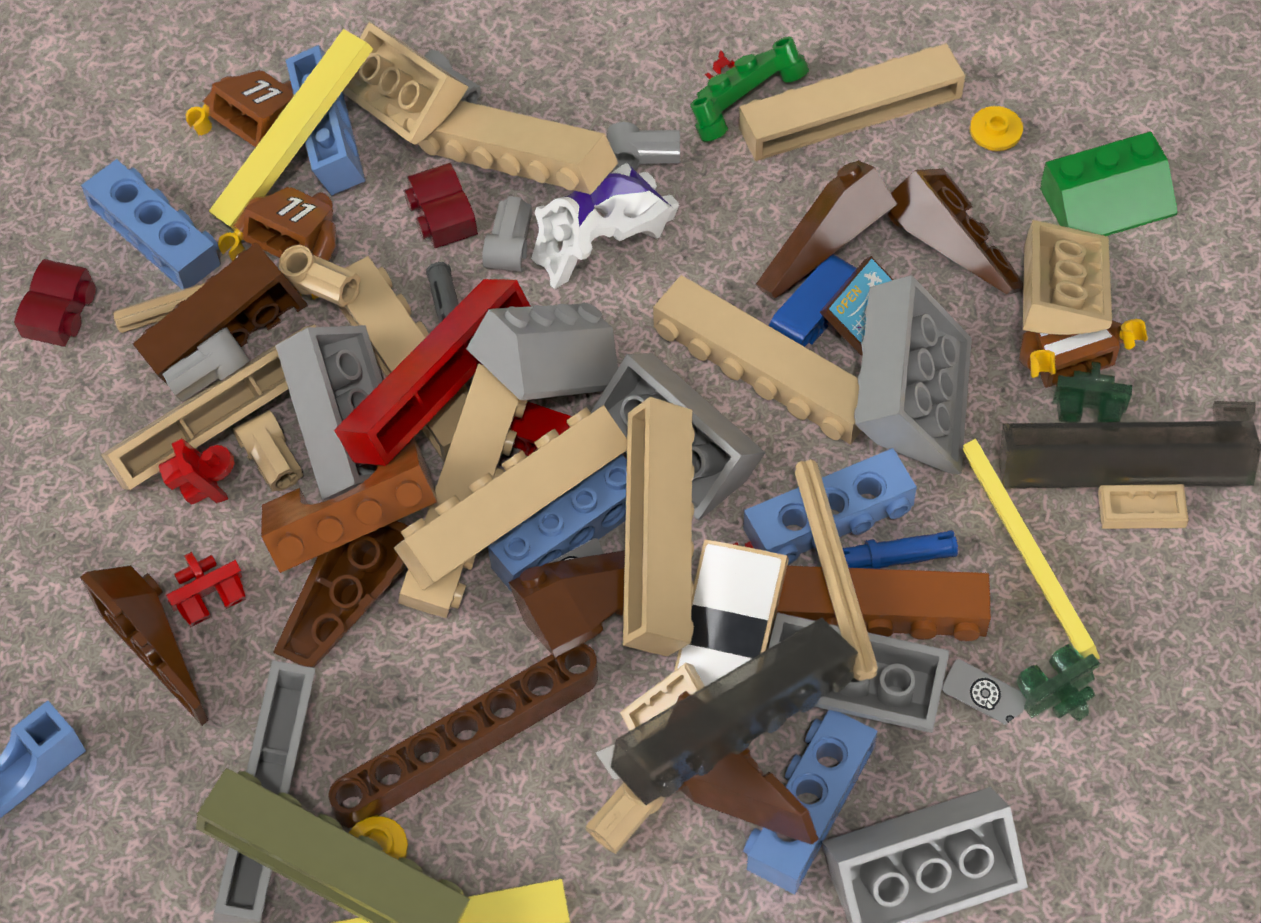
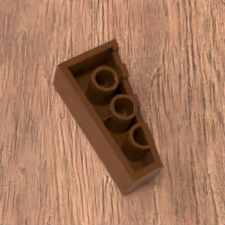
(240, 297)

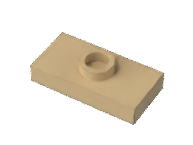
(1142, 506)
(662, 696)

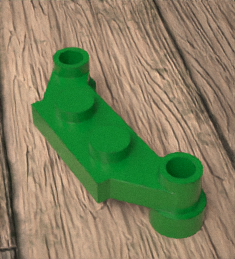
(743, 77)

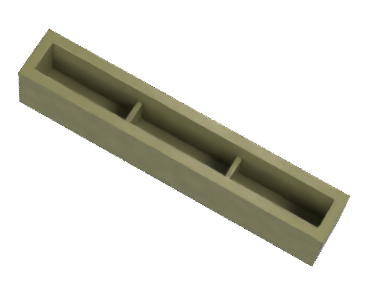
(324, 856)

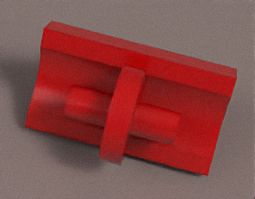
(197, 472)
(189, 597)

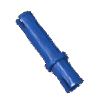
(902, 551)

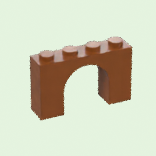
(304, 530)

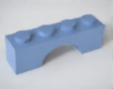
(35, 753)

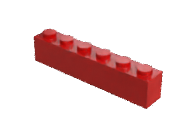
(423, 379)

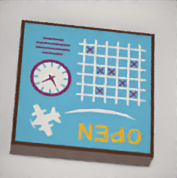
(847, 307)

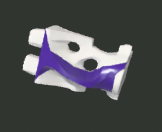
(578, 223)

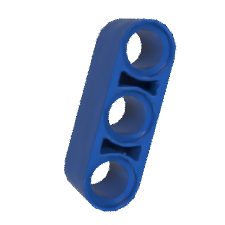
(800, 315)

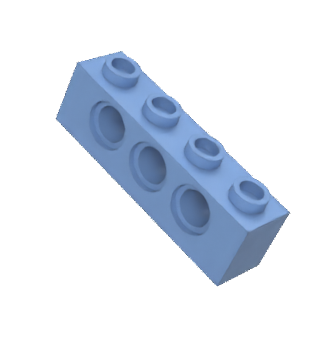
(332, 142)
(152, 224)
(878, 475)
(566, 523)
(834, 737)

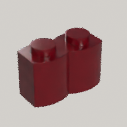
(441, 206)
(54, 303)

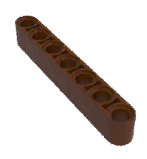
(454, 752)

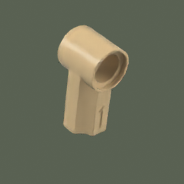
(318, 276)
(268, 449)
(620, 818)

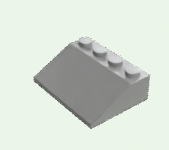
(914, 375)

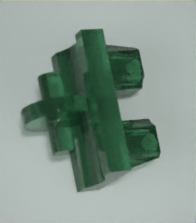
(1093, 392)
(1073, 674)

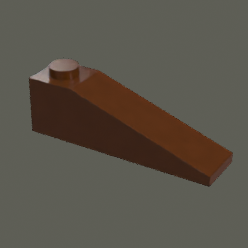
(742, 791)

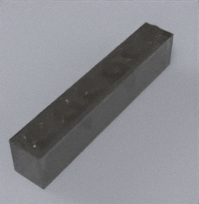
(1129, 454)
(733, 711)

